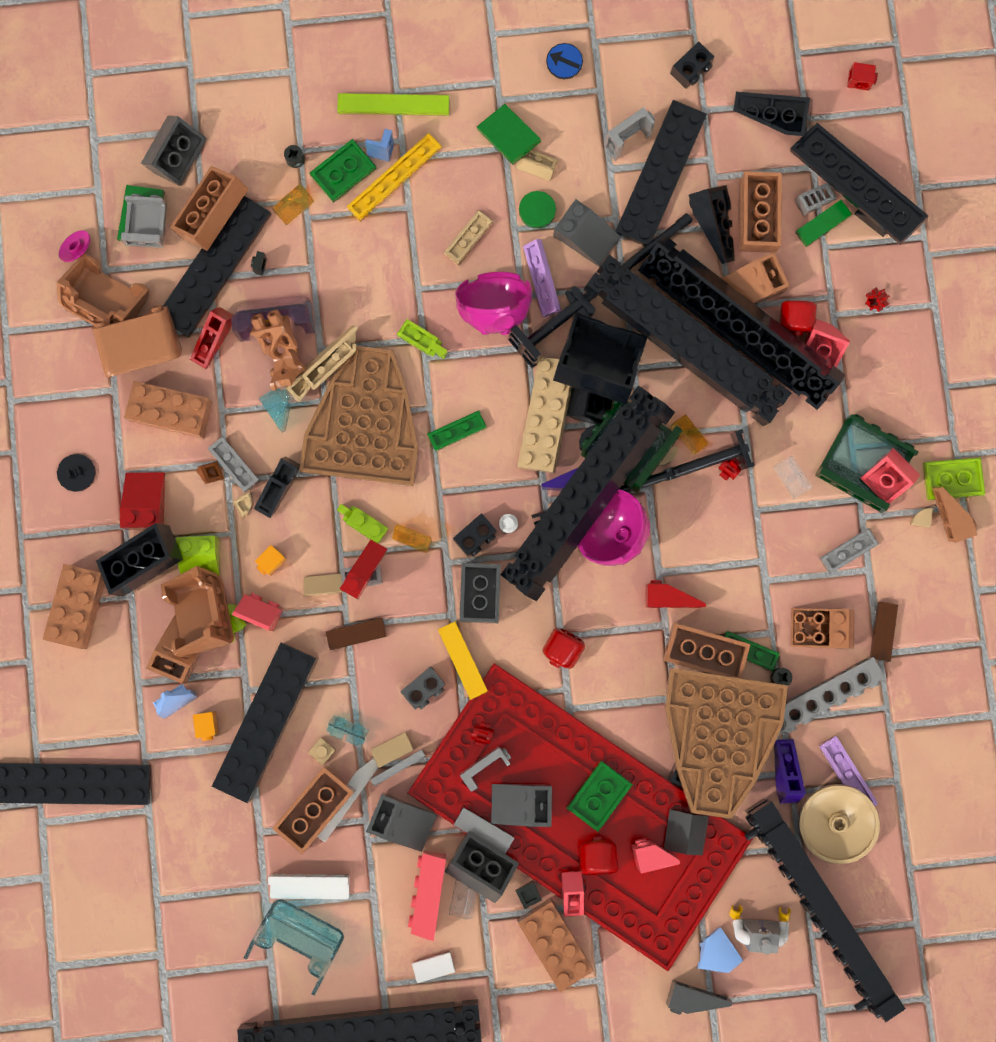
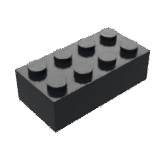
(139, 559)

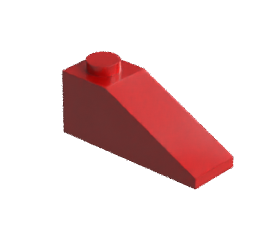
(212, 336)
(363, 569)
(666, 596)

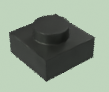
(258, 263)
(528, 895)

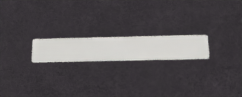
(358, 782)

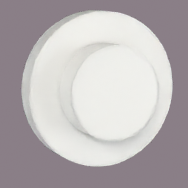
(508, 523)

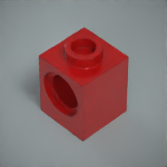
(862, 76)

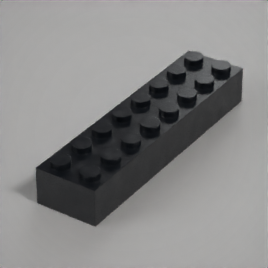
(265, 722)

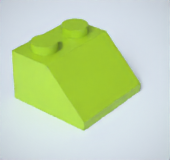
(200, 552)

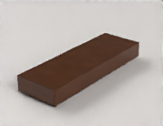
(884, 631)
(356, 634)

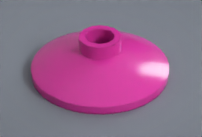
(74, 246)

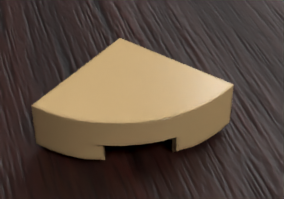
(670, 456)
(244, 504)
(922, 518)

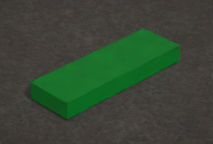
(823, 223)
(457, 431)
(757, 653)

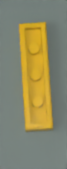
(462, 660)

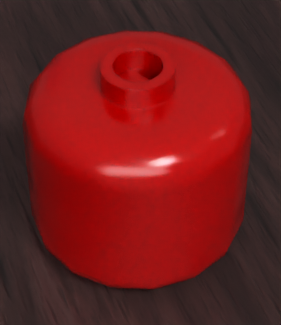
(798, 316)
(563, 648)
(598, 857)

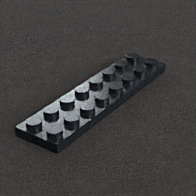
(660, 173)
(859, 183)
(214, 267)
(75, 783)

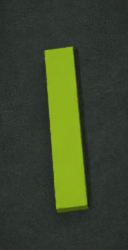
(393, 104)

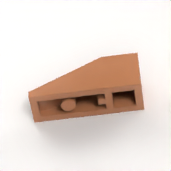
(955, 518)

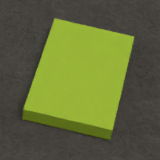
(956, 476)

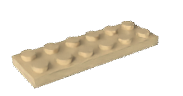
(544, 420)

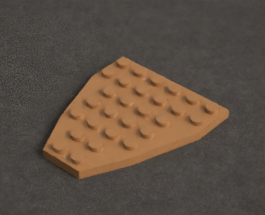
(363, 423)
(721, 736)

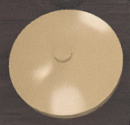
(839, 824)

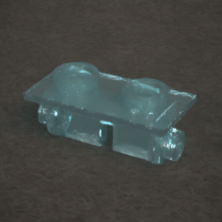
(339, 726)

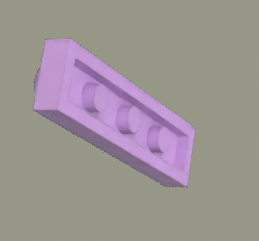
(542, 278)
(844, 767)

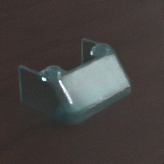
(300, 933)

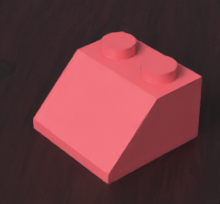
(890, 476)
(258, 612)
(651, 856)

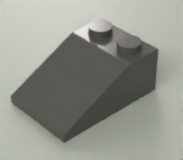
(586, 233)

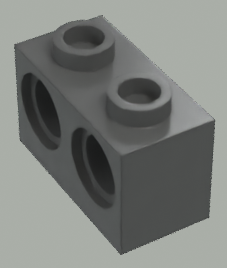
(420, 684)

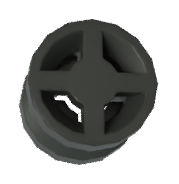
(296, 160)
(777, 676)

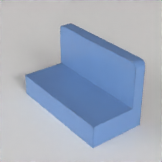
(381, 150)

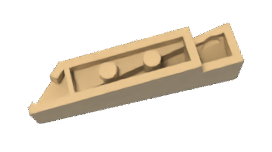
(324, 364)

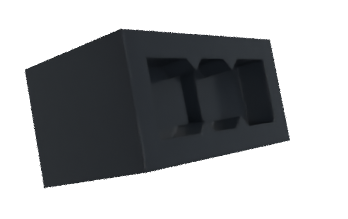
(689, 63)
(471, 531)

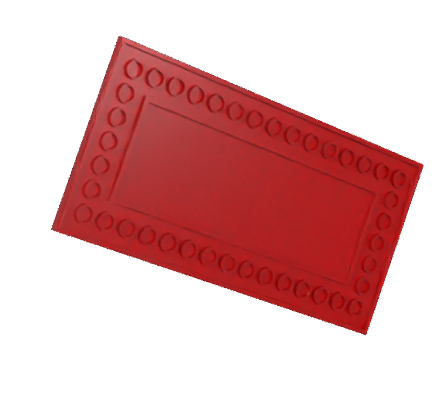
(550, 746)

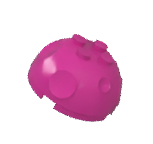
(494, 302)
(618, 532)

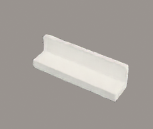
(309, 886)

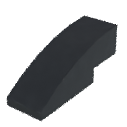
(277, 486)

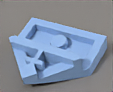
(173, 700)
(718, 953)

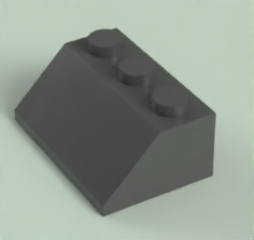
(174, 150)

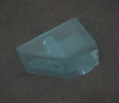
(277, 406)

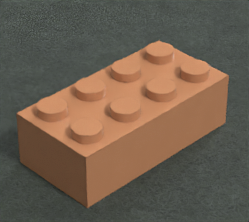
(209, 208)
(760, 211)
(168, 409)
(74, 607)
(705, 652)
(313, 809)
(555, 945)

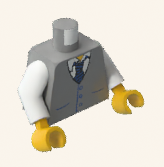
(761, 935)

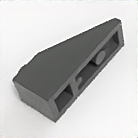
(693, 999)

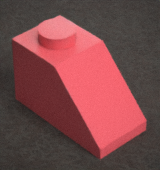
(572, 894)

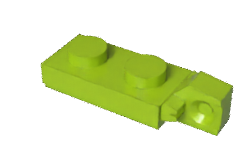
(421, 339)
(363, 523)

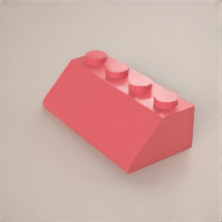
(428, 894)

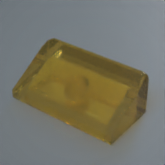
(292, 204)
(690, 435)
(411, 538)

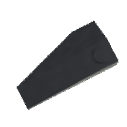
(780, 112)
(711, 212)

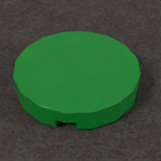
(537, 209)

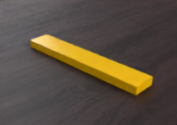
(394, 176)

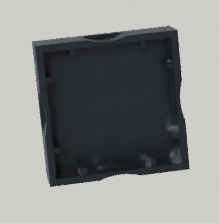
(600, 358)

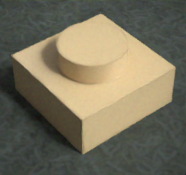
(322, 751)

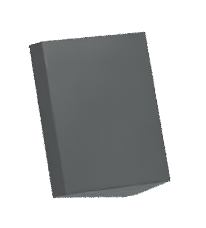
(686, 832)

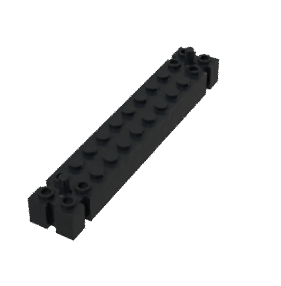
(741, 322)
(687, 341)
(587, 493)
(825, 911)
(402, 1024)

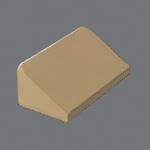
(537, 165)
(322, 585)
(392, 750)

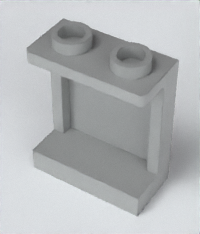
(615, 137)
(145, 221)
(480, 764)

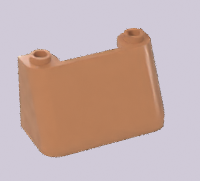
(97, 296)
(137, 342)
(199, 611)

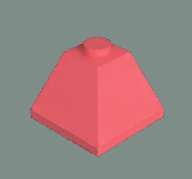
(827, 342)

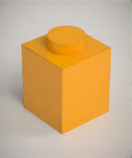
(270, 561)
(205, 725)

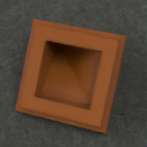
(210, 472)

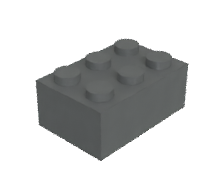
(480, 593)
(481, 867)

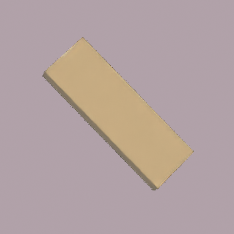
(468, 237)

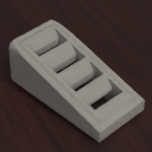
(803, 205)

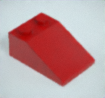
(142, 500)

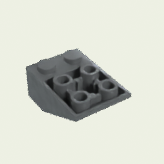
(522, 804)
(401, 822)

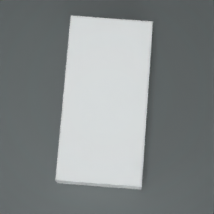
(433, 967)

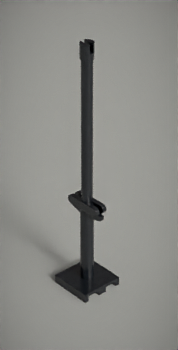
(580, 303)
(739, 450)

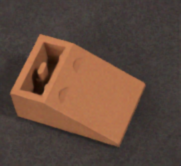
(759, 279)
(822, 628)
(166, 663)

